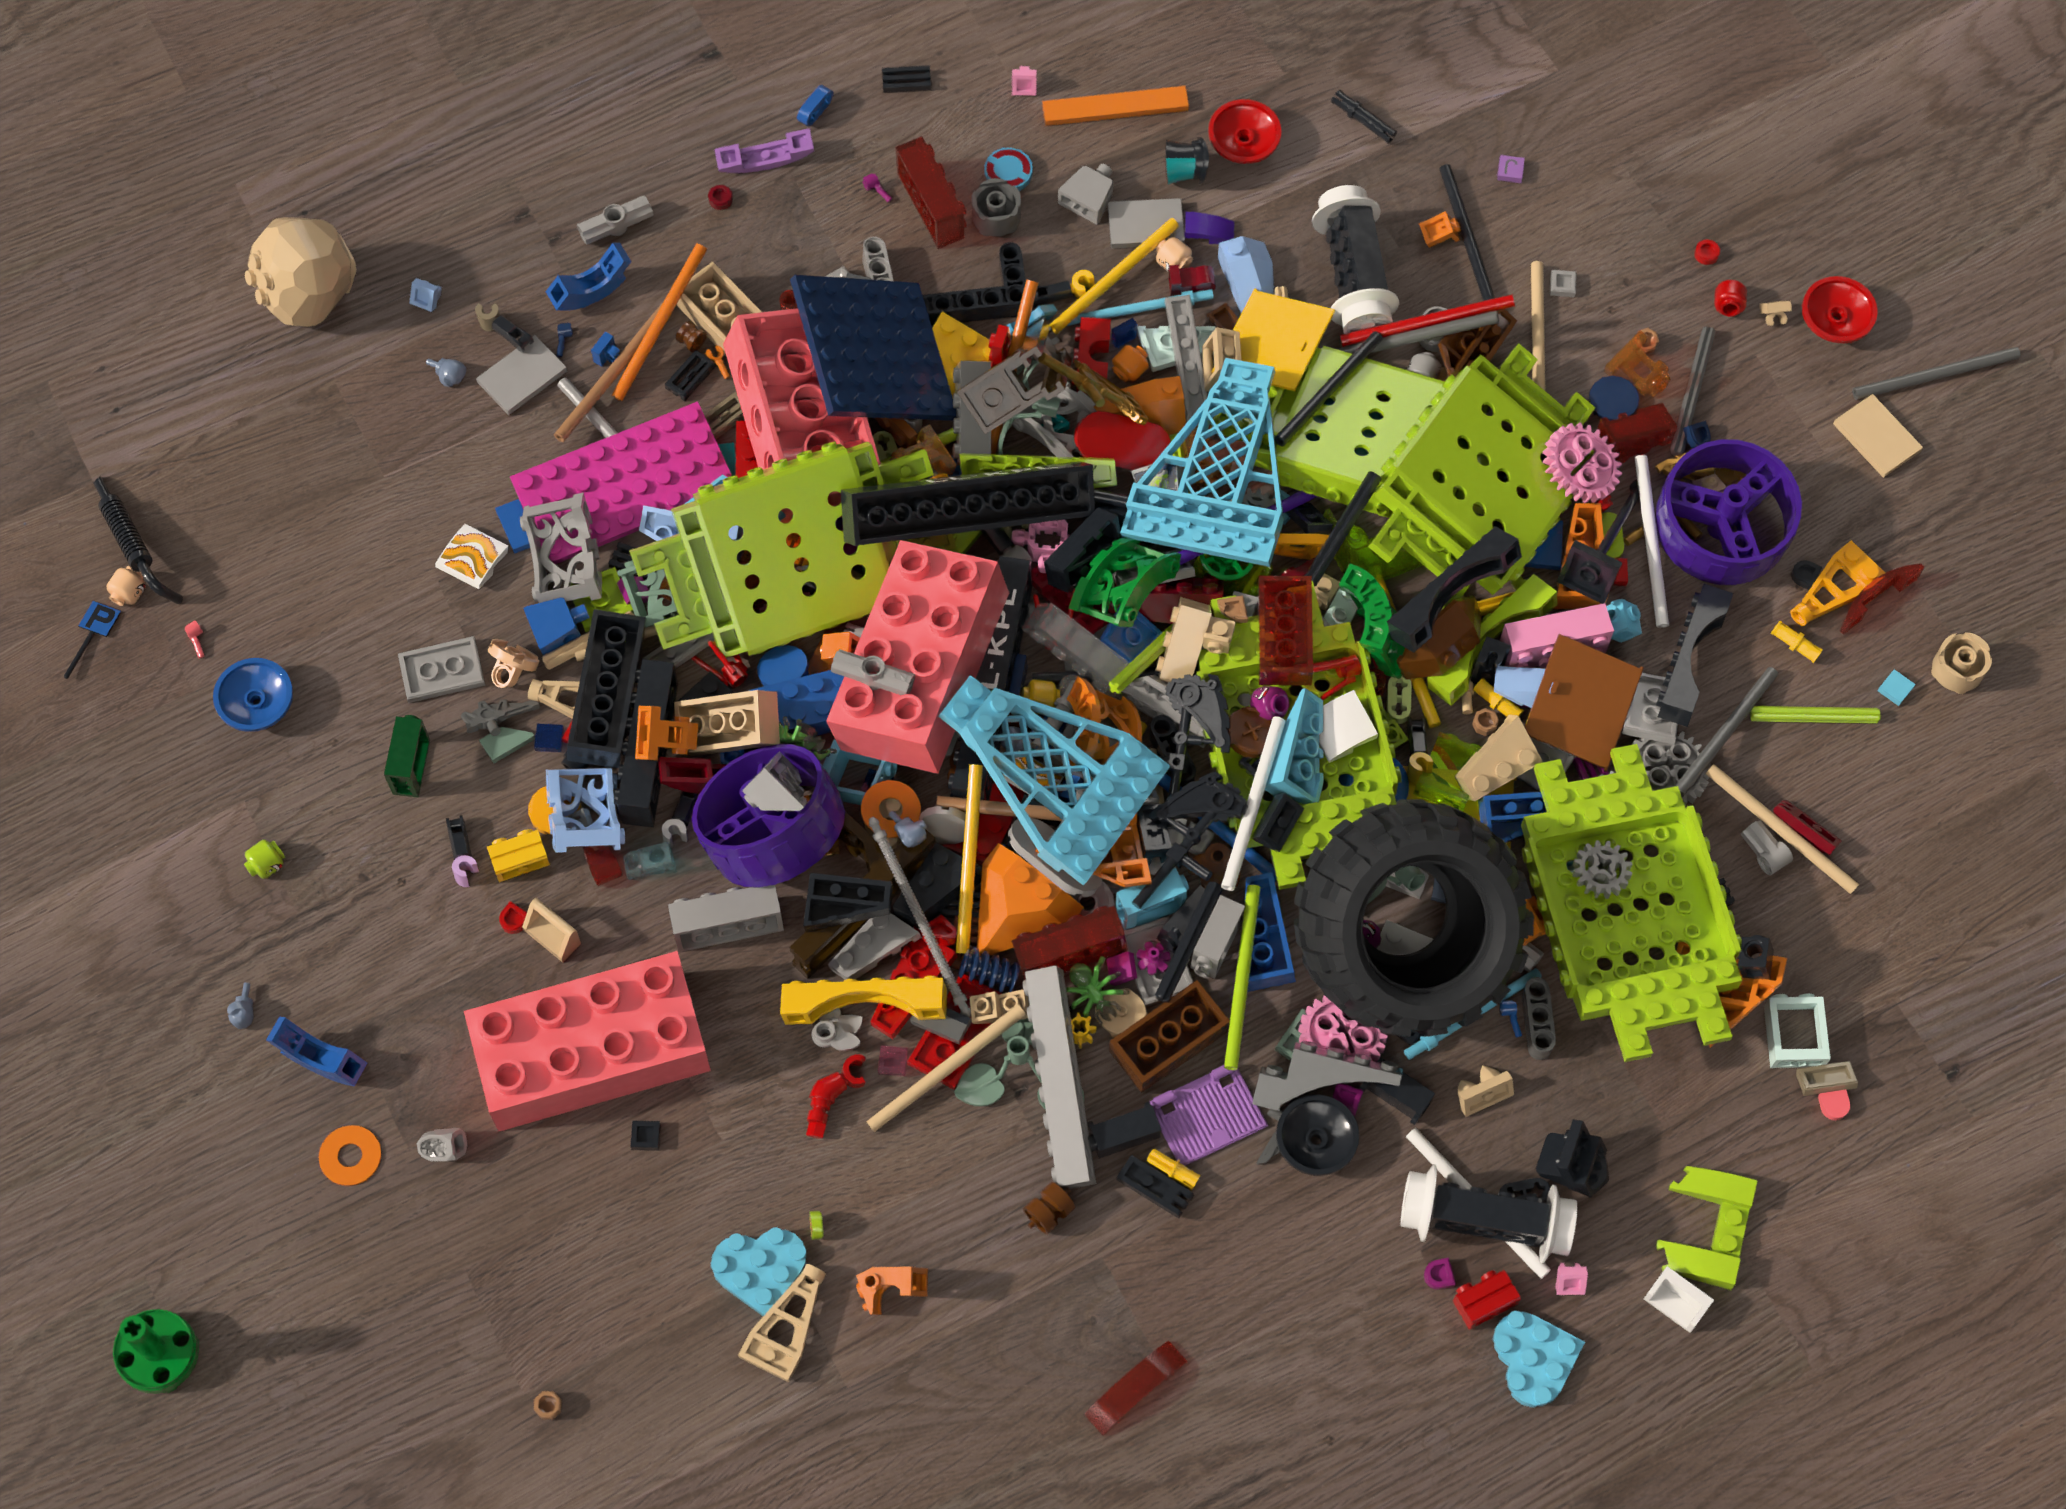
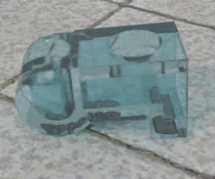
(649, 861)

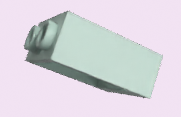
(1796, 1057)

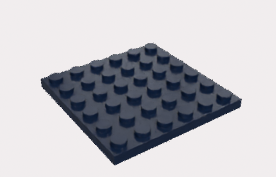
(873, 348)

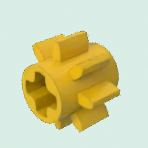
(1080, 1037)

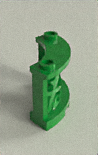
(1125, 553)
(1376, 610)

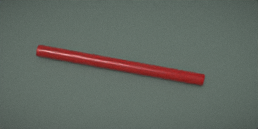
(1429, 319)

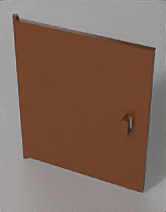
(1585, 701)

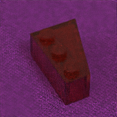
(1638, 432)

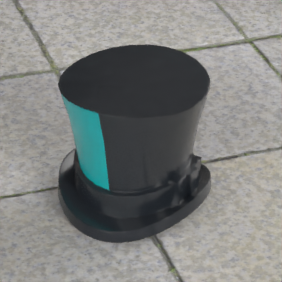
(1186, 160)

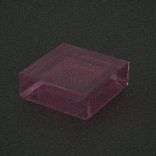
(892, 1061)

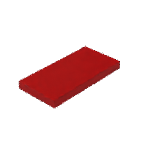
(935, 1049)

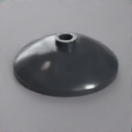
(1320, 1118)

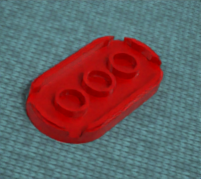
(1120, 438)

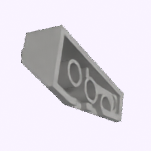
(776, 787)

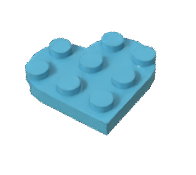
(759, 1268)
(1536, 1357)

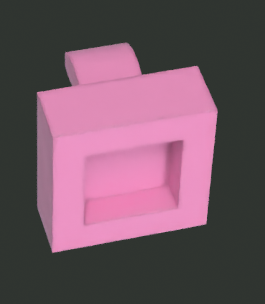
(1023, 81)
(1571, 1280)

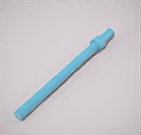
(1141, 306)
(1431, 1042)

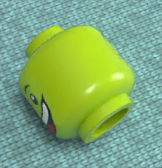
(264, 859)

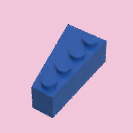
(1271, 955)

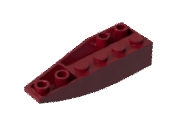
(1163, 598)

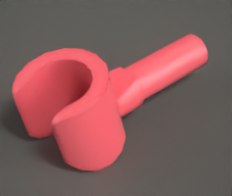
(194, 630)

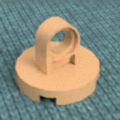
(512, 660)

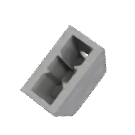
(1087, 192)

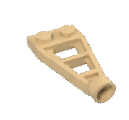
(552, 694)
(770, 1355)

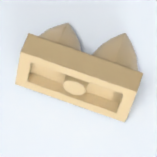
(1491, 1090)

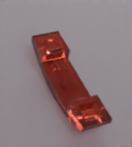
(1898, 577)
(1134, 1387)

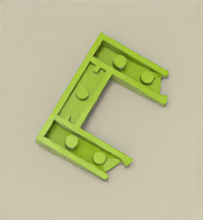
(1735, 1197)

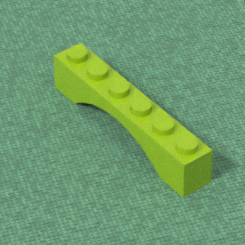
(1530, 600)

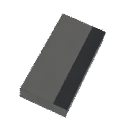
(951, 1028)

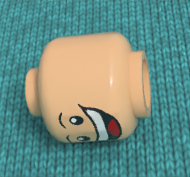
(1173, 253)
(126, 586)

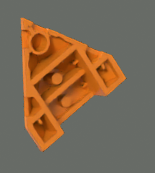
(1125, 860)
(1017, 901)
(1751, 992)

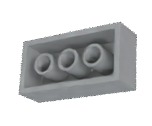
(725, 917)

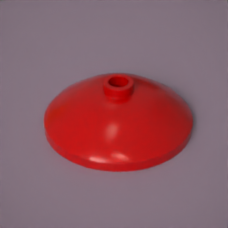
(1245, 121)
(1841, 299)

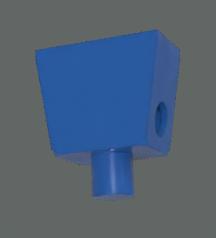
(555, 623)

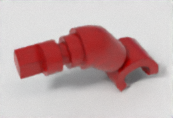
(827, 1090)

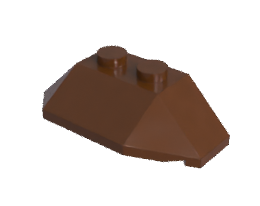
(1465, 347)
(1453, 636)

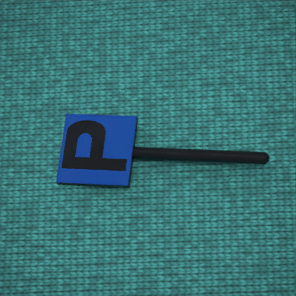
(97, 620)

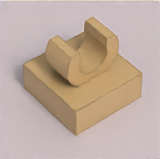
(1775, 308)

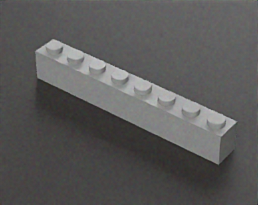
(1059, 1077)

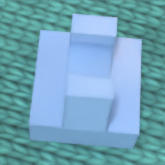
(424, 294)

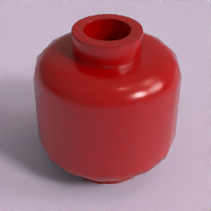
(1730, 298)

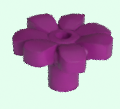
(1153, 958)

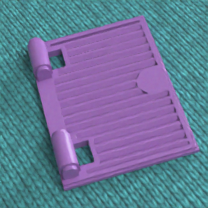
(1207, 1115)

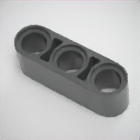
(1540, 1006)

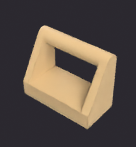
(1225, 345)
(550, 930)

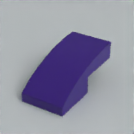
(1208, 227)

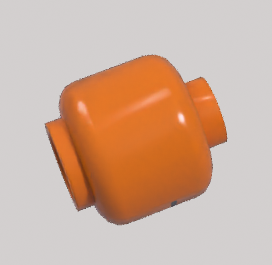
(1130, 363)

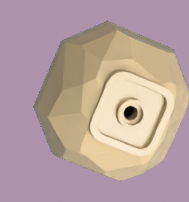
(300, 270)

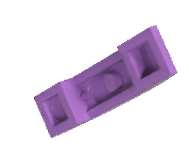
(765, 156)

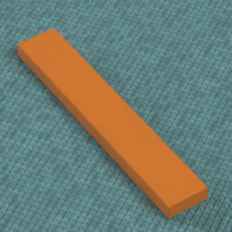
(1115, 105)

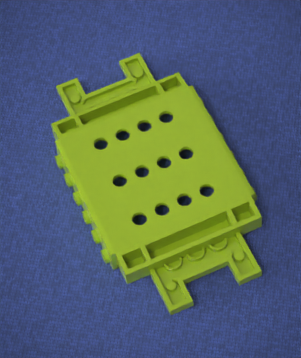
(1330, 464)
(1427, 514)
(711, 583)
(1369, 764)
(1632, 815)

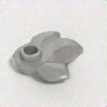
(841, 1030)

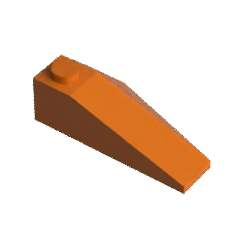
(1160, 400)

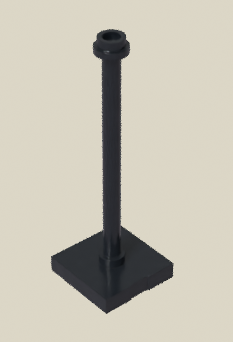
(1592, 570)

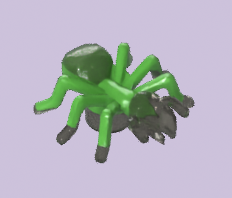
(804, 737)
(1091, 987)

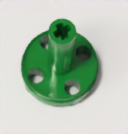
(155, 1350)

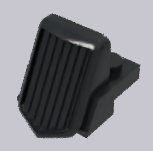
(1575, 1160)

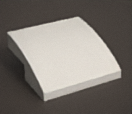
(1345, 726)

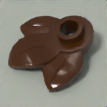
(1217, 868)

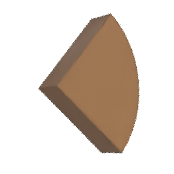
(1233, 608)

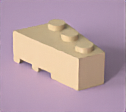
(1184, 640)
(1500, 760)

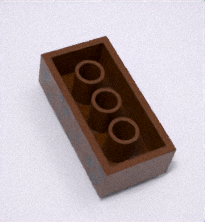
(1169, 1036)

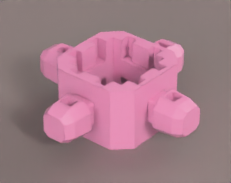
(1039, 554)

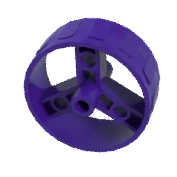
(1764, 473)
(766, 845)

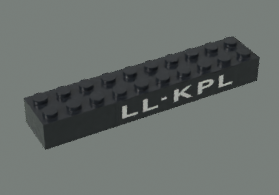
(967, 503)
(997, 666)

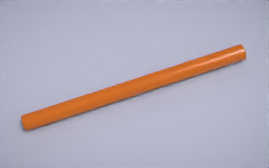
(659, 322)
(1018, 339)

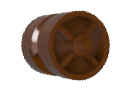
(1051, 1206)

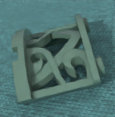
(656, 610)

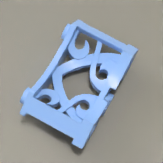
(596, 834)

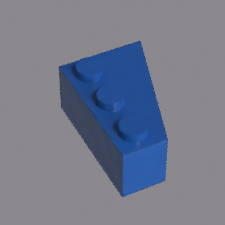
(1506, 812)

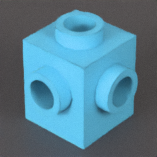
(1624, 619)

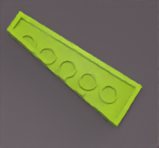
(1103, 468)

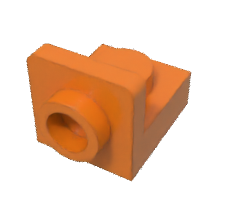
(1440, 229)

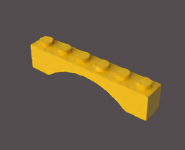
(810, 1001)

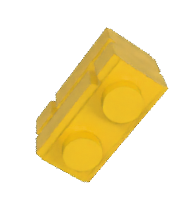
(517, 854)

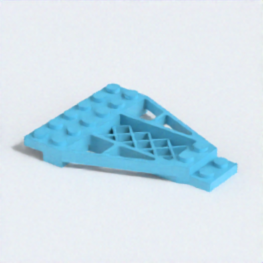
(1215, 523)
(1106, 805)

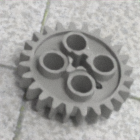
(1669, 767)

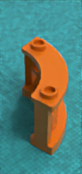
(1096, 707)

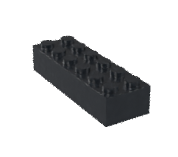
(606, 688)
(641, 778)

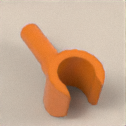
(718, 360)

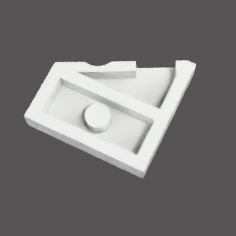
(1401, 940)

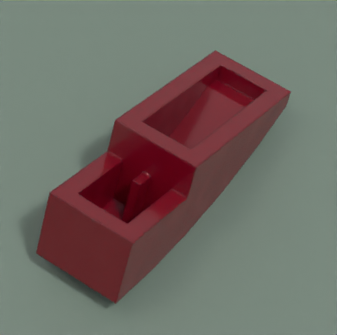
(687, 773)

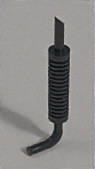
(130, 540)

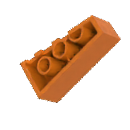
(1586, 528)

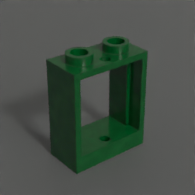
(407, 756)

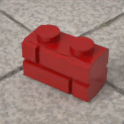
(1486, 1299)

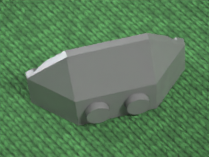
(1149, 697)

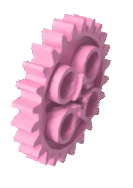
(1596, 476)
(1325, 1039)

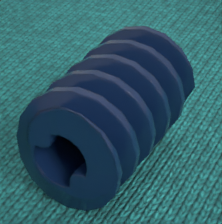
(989, 969)

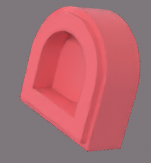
(1834, 1104)

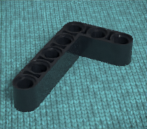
(979, 298)

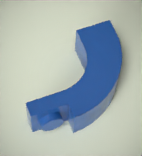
(586, 288)
(315, 1055)

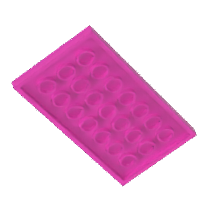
(645, 465)

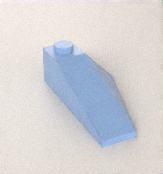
(1246, 267)
(1518, 683)

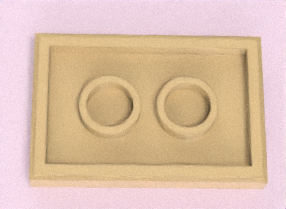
(1878, 435)

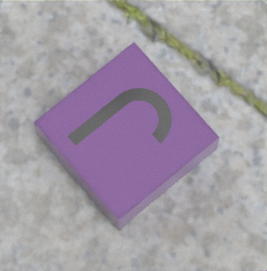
(1510, 169)

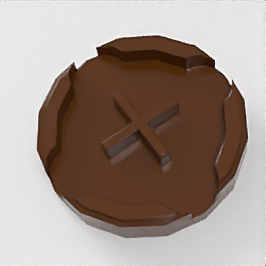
(1248, 732)

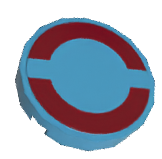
(1009, 165)

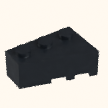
(1075, 554)
(934, 885)
(844, 900)

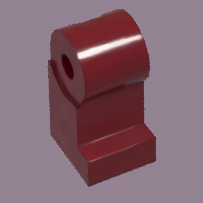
(1190, 278)

